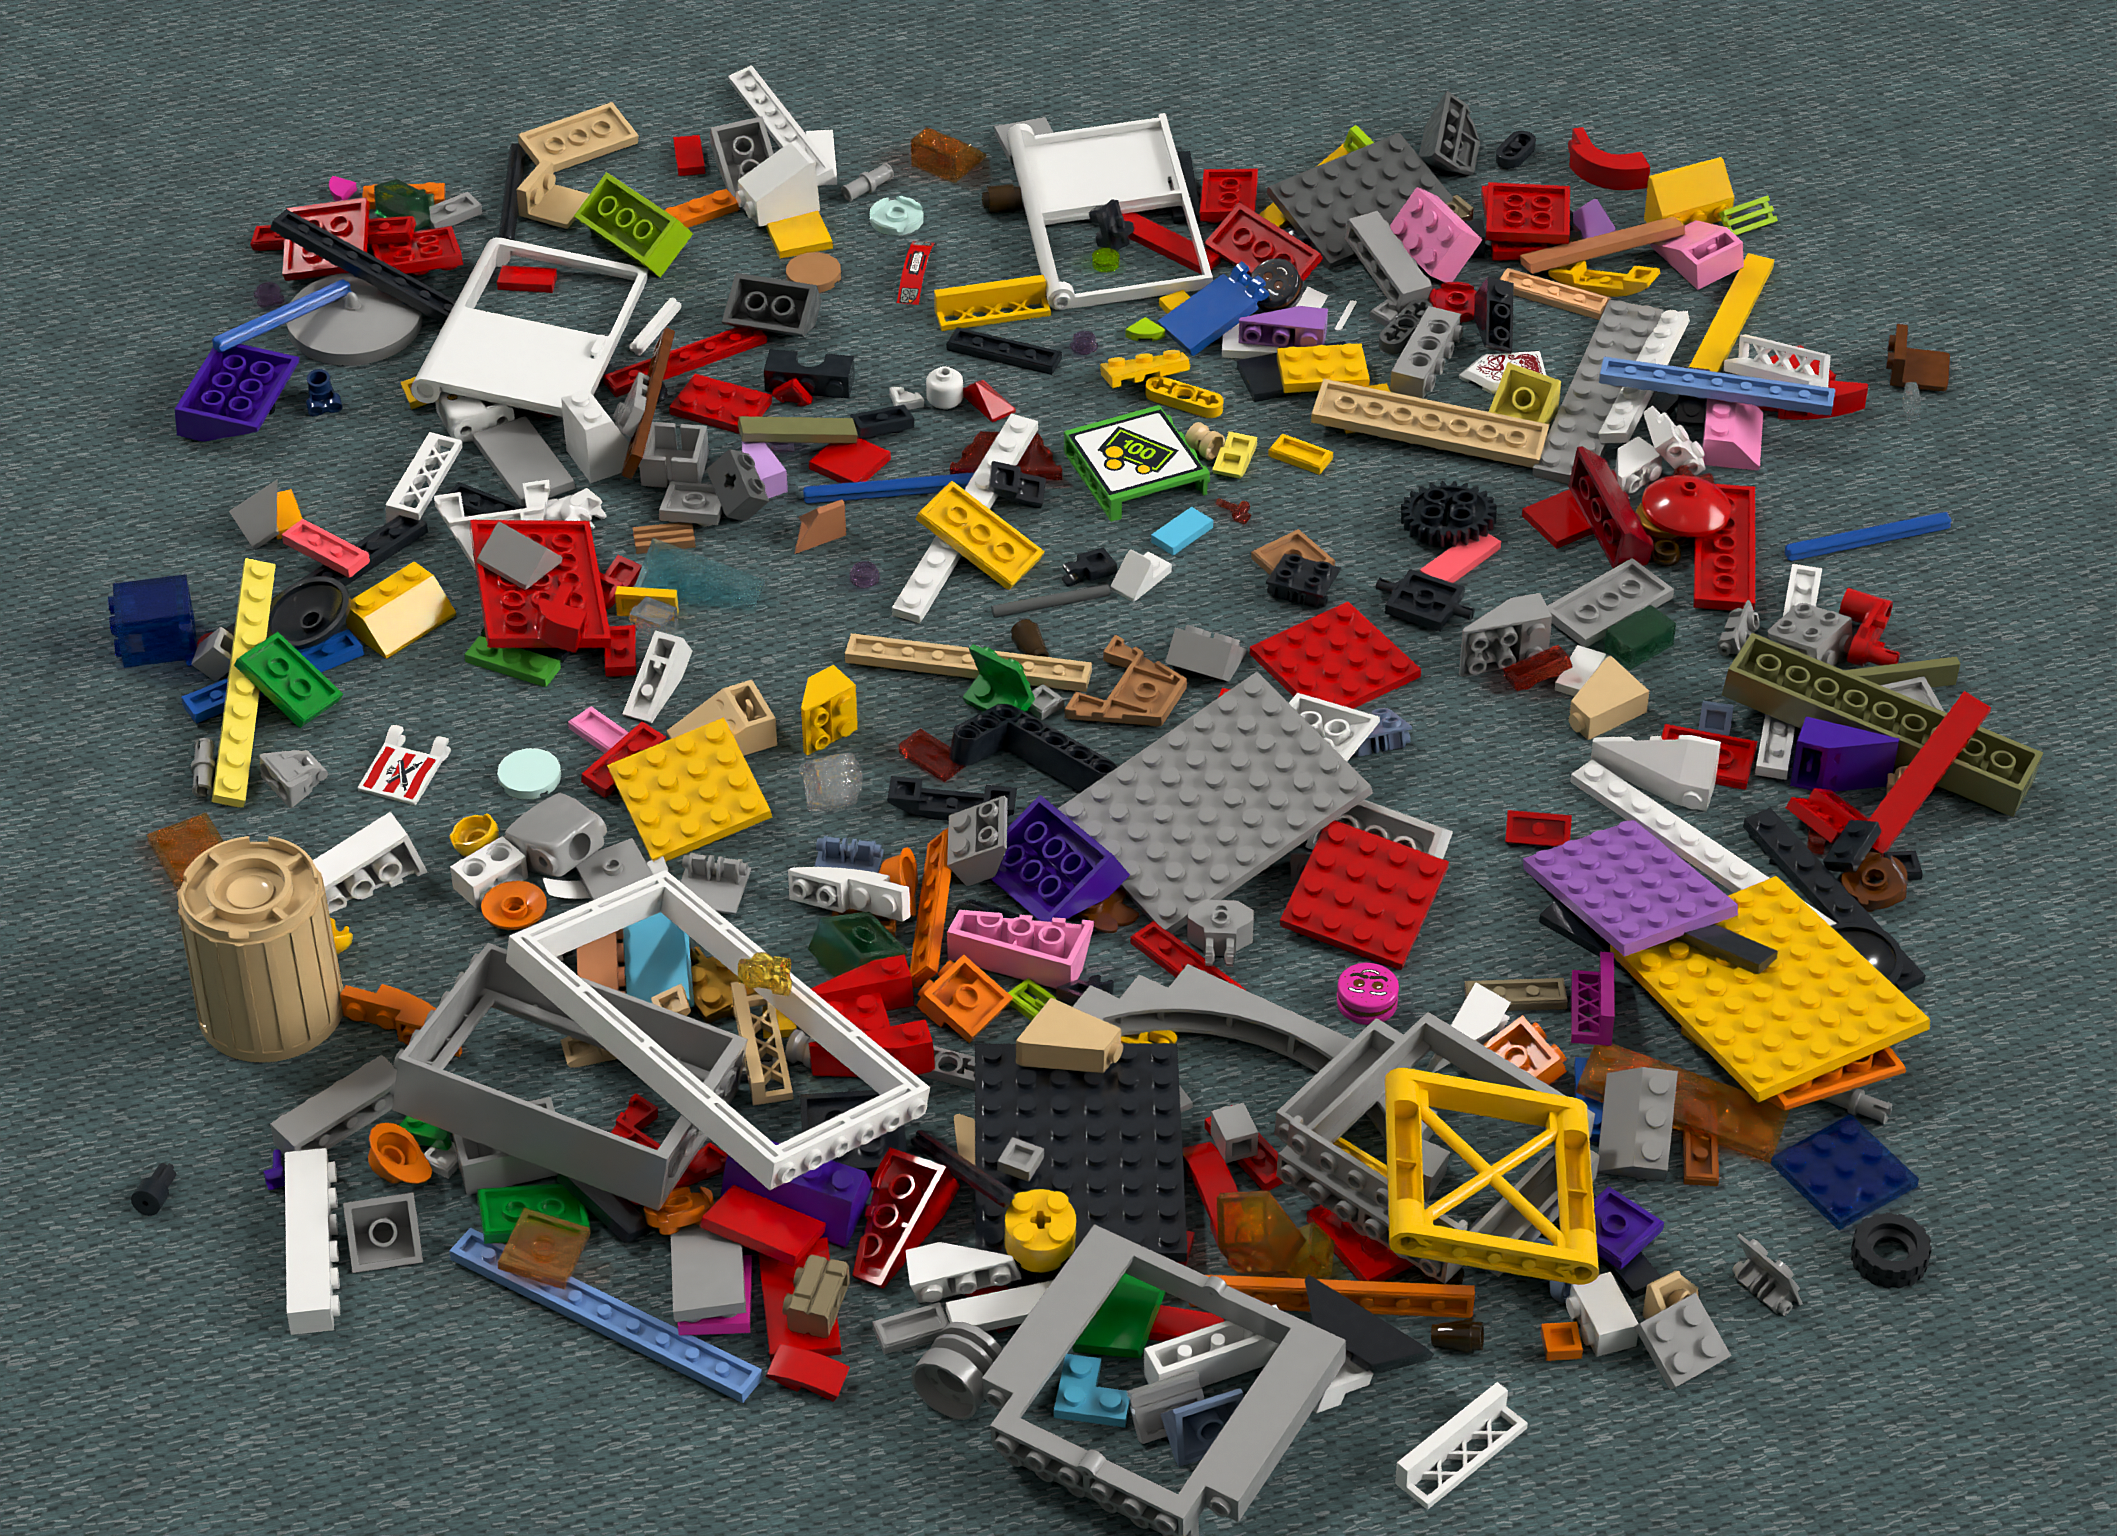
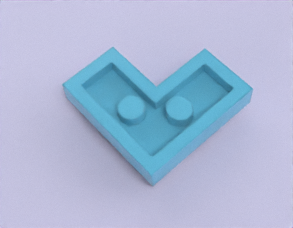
(1081, 1398)

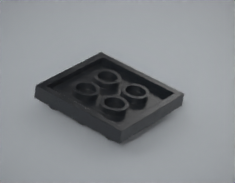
(824, 1106)

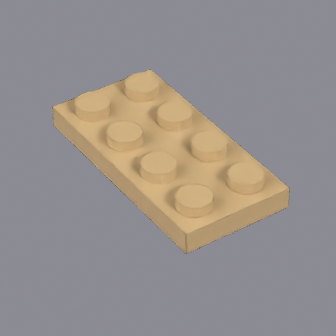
(579, 137)

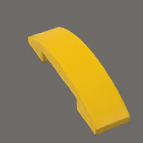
(1603, 282)

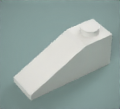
(658, 676)
(1477, 1018)

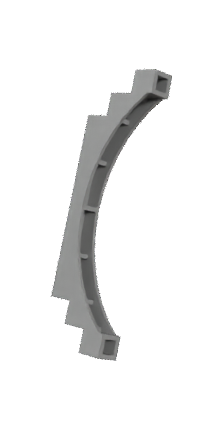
(1212, 1006)

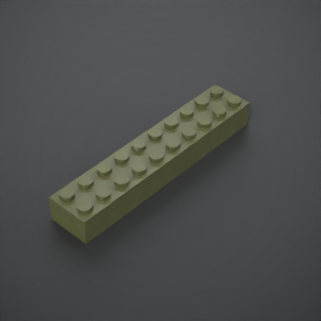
(1799, 686)

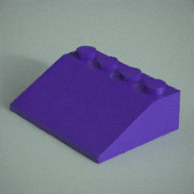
(232, 392)
(1055, 864)

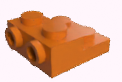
(963, 998)
(1527, 1049)

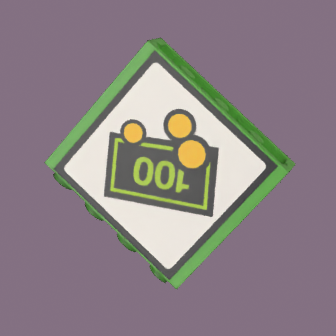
(1132, 458)

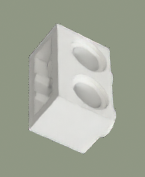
(487, 868)

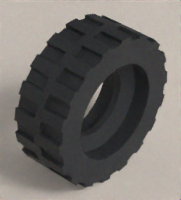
(1893, 1228)

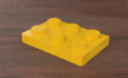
(1306, 367)

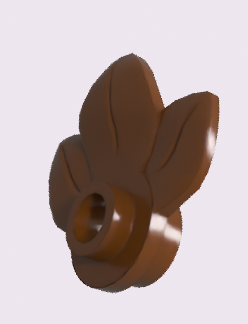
(1110, 913)

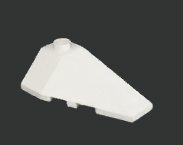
(1672, 769)

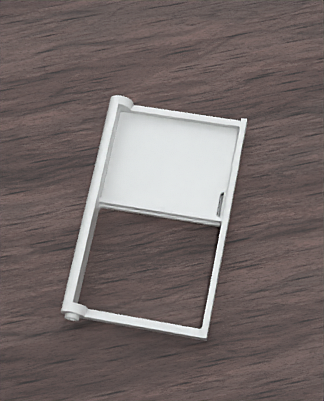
(1087, 167)
(518, 358)

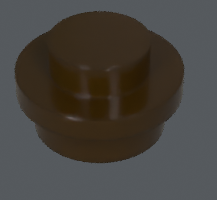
(1666, 553)

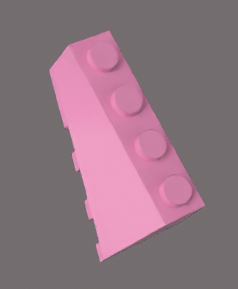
(1021, 946)

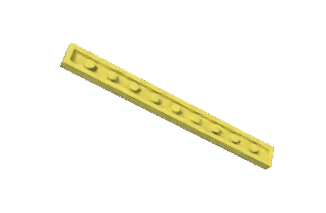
(241, 693)

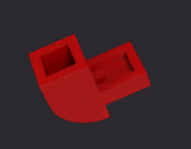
(559, 622)

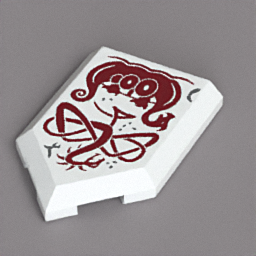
(1490, 368)

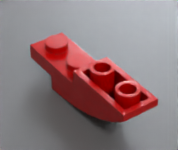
(1847, 399)

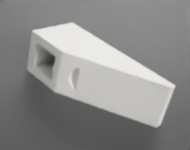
(951, 1270)

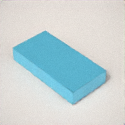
(1182, 531)

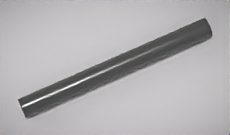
(1050, 600)

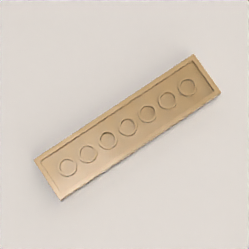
(1429, 423)

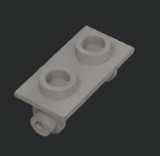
(1738, 629)

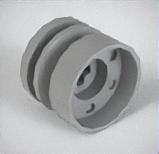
(953, 1370)

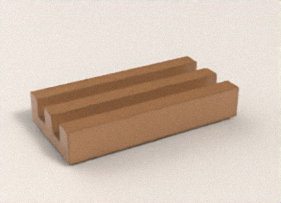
(676, 534)

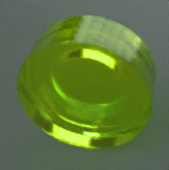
(1105, 260)

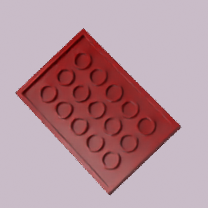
(512, 611)

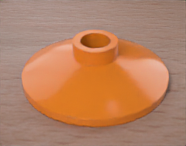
(514, 905)

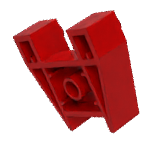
(863, 999)

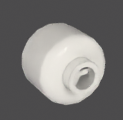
(944, 388)

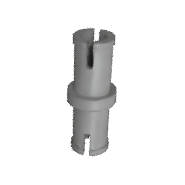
(867, 182)
(203, 767)
(1858, 1102)

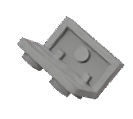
(1817, 630)

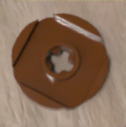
(1878, 895)

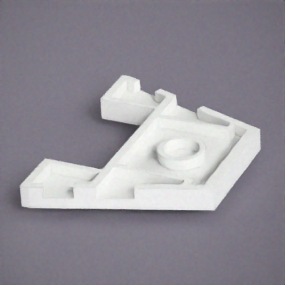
(452, 512)

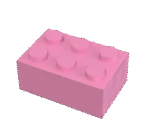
(1434, 235)

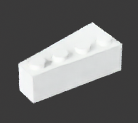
(368, 861)

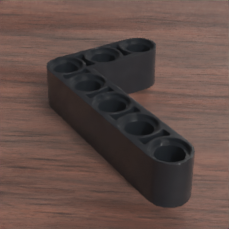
(1031, 740)

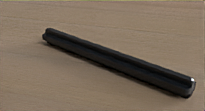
(510, 201)
(963, 1168)

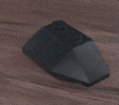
(1366, 1335)

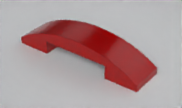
(1210, 1177)

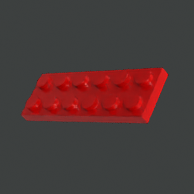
(1727, 558)

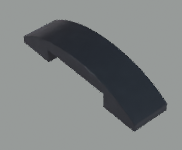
(938, 804)

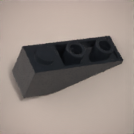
(1495, 314)

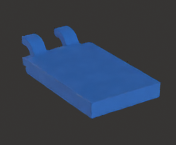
(1214, 309)

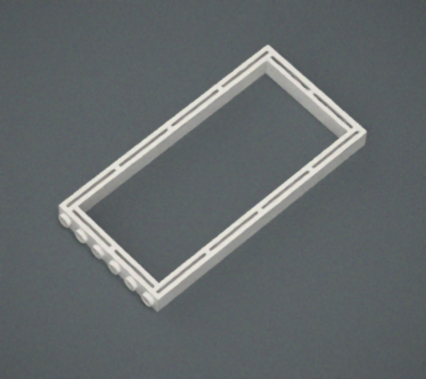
(534, 957)

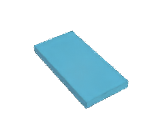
(656, 958)

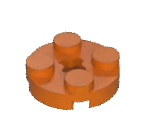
(680, 1210)

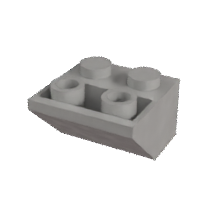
(1209, 656)
(978, 840)

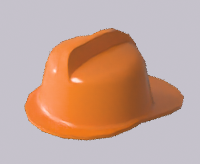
(904, 872)
(397, 1155)

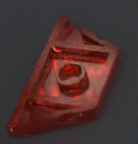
(1035, 461)

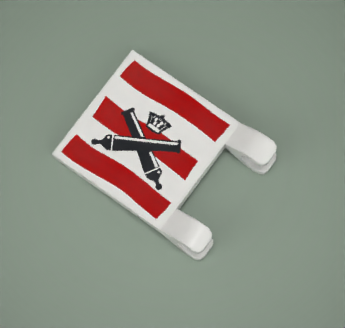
(403, 772)

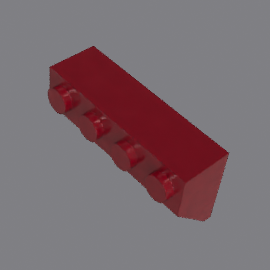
(1608, 510)

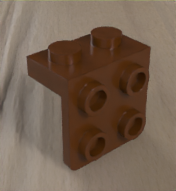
(1922, 366)

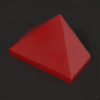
(988, 401)

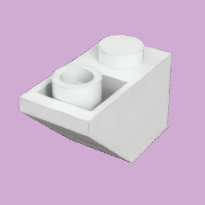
(1637, 465)

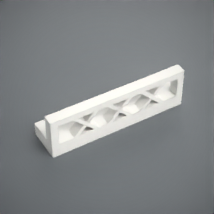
(1767, 370)
(420, 471)
(1452, 1436)

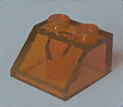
(943, 155)
(1256, 1232)

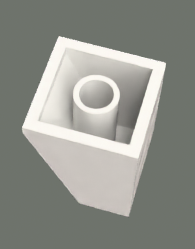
(780, 186)
(592, 437)

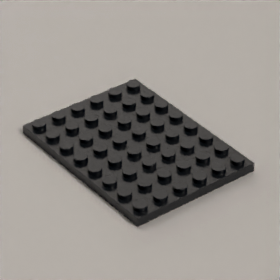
(1104, 1137)

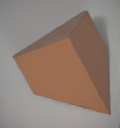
(821, 526)

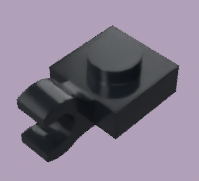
(1092, 564)

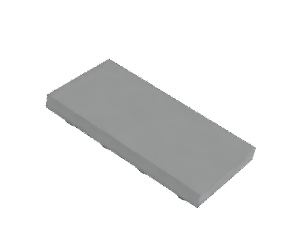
(522, 457)
(706, 1275)

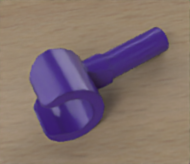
(274, 1177)

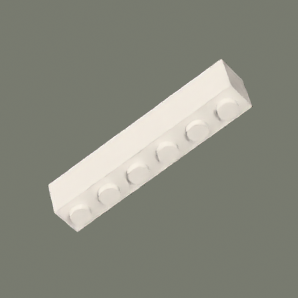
(309, 1241)

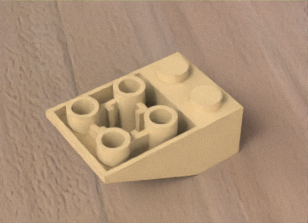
(744, 712)

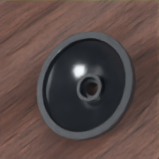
(309, 611)
(1875, 946)

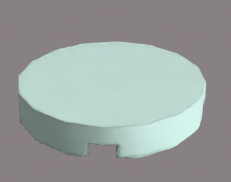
(896, 223)
(529, 773)

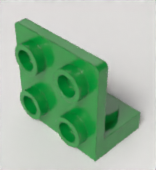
(998, 682)

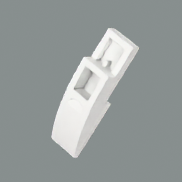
(849, 888)

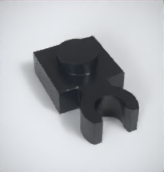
(1072, 991)

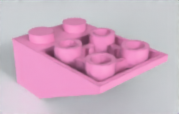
(1703, 253)

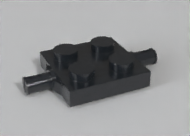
(1424, 600)

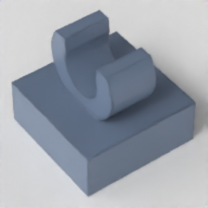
(1716, 717)

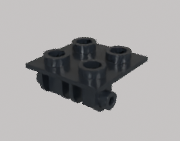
(1302, 576)

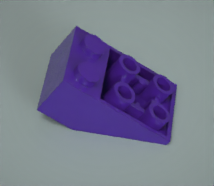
(1842, 757)

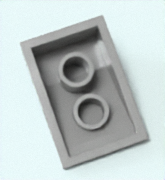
(739, 149)

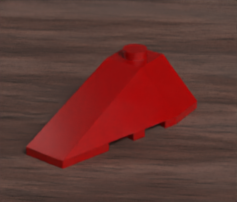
(904, 1209)

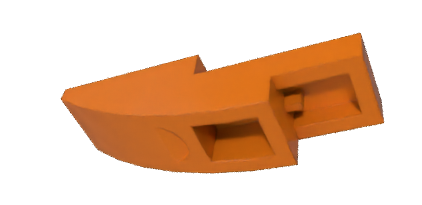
(388, 1009)

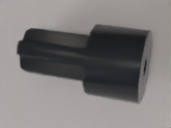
(153, 1191)

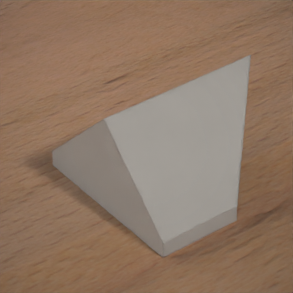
(258, 516)

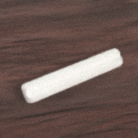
(655, 326)

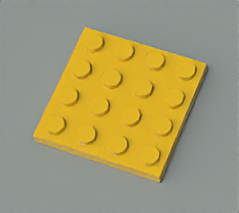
(689, 791)

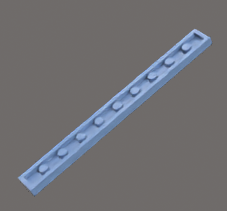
(617, 1321)

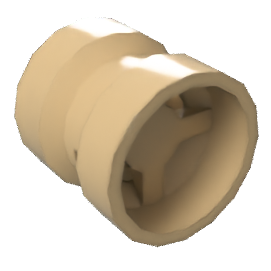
(1204, 441)

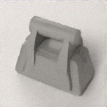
(291, 774)

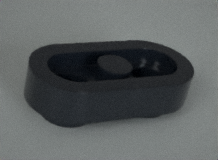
(1515, 149)

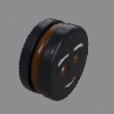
(1282, 283)

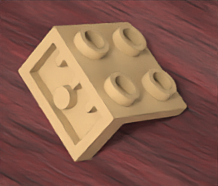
(547, 202)

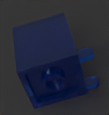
(153, 621)

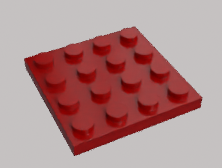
(1336, 658)
(1364, 894)

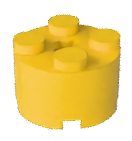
(1040, 1229)

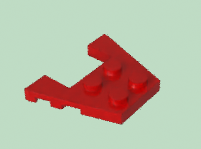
(639, 1114)

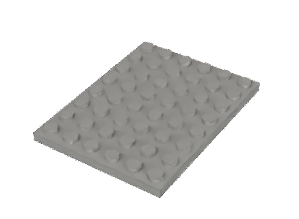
(1216, 801)

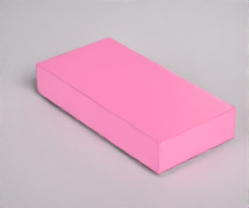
(597, 729)

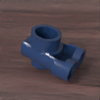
(321, 394)

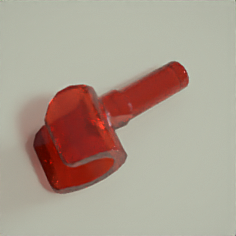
(1239, 511)
(1815, 842)

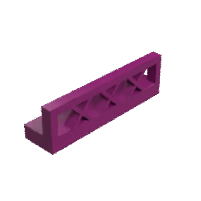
(1600, 1007)

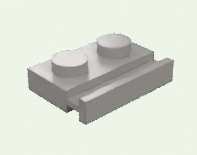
(1159, 1397)

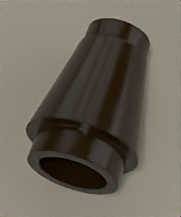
(1028, 638)
(1459, 1335)

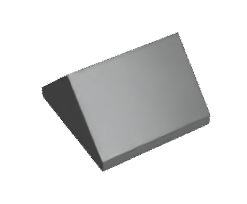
(516, 557)
(383, 1232)

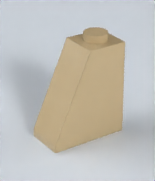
(1607, 700)
(1068, 1040)

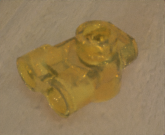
(766, 973)

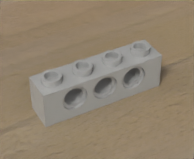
(1426, 353)

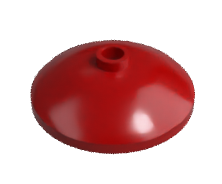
(1686, 506)

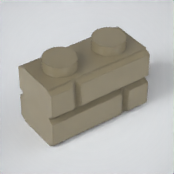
(816, 1296)

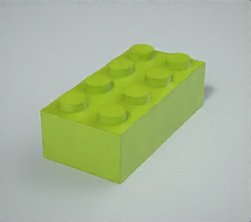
(633, 224)

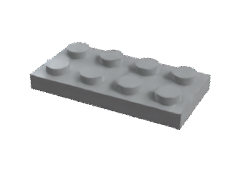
(1607, 601)

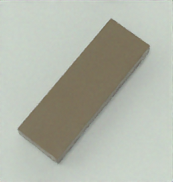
(1527, 993)

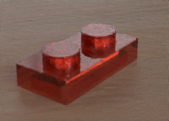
(1537, 668)
(929, 754)

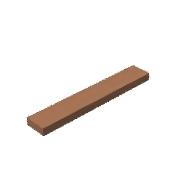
(1602, 245)

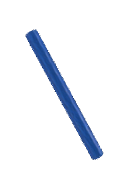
(281, 316)
(883, 488)
(1867, 536)

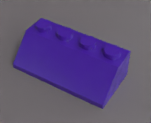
(829, 1194)

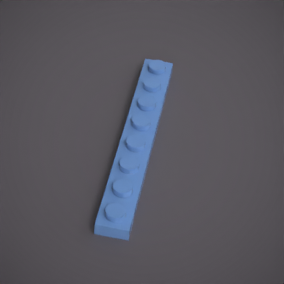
(1717, 386)

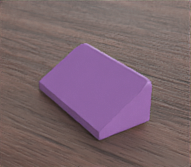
(1592, 220)

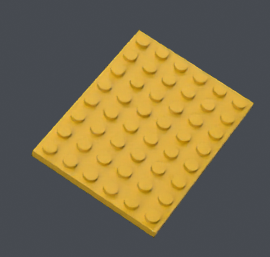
(1795, 1018)

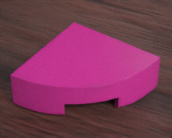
(341, 188)

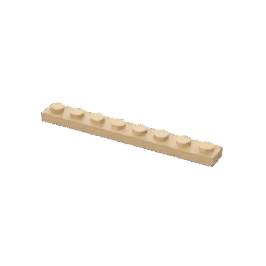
(959, 662)

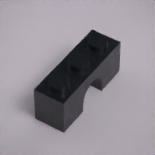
(829, 379)

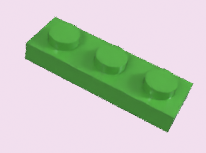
(513, 662)

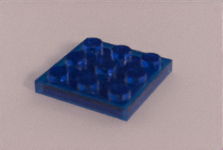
(1844, 1172)

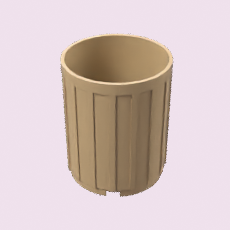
(260, 949)

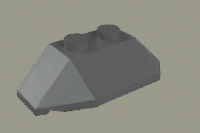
(1450, 138)

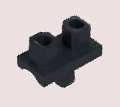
(1113, 228)

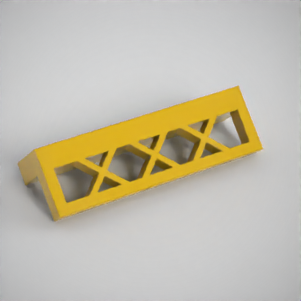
(990, 299)

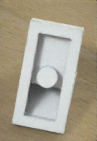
(1139, 574)

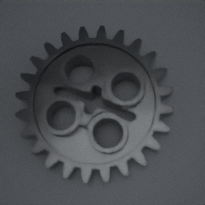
(1427, 512)

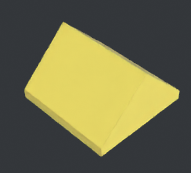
(1526, 395)

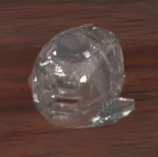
(831, 782)

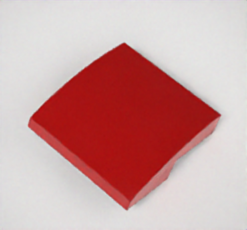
(1825, 812)

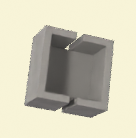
(665, 463)

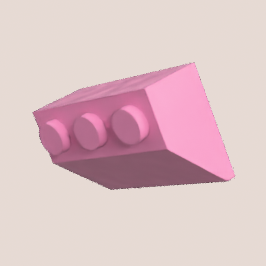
(1732, 435)

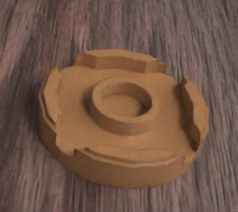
(814, 269)

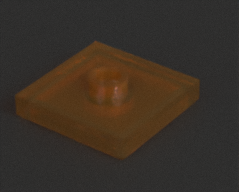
(544, 1248)

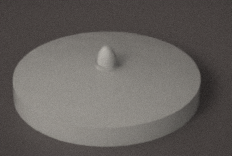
(354, 328)

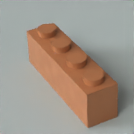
(601, 959)

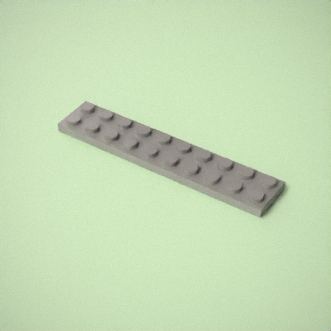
(1587, 402)

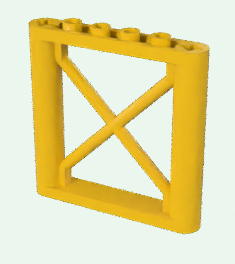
(1411, 1227)

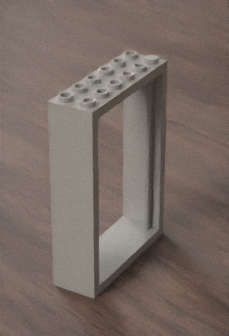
(537, 1133)

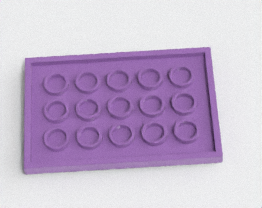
(1629, 887)

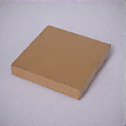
(1292, 543)

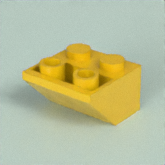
(827, 709)

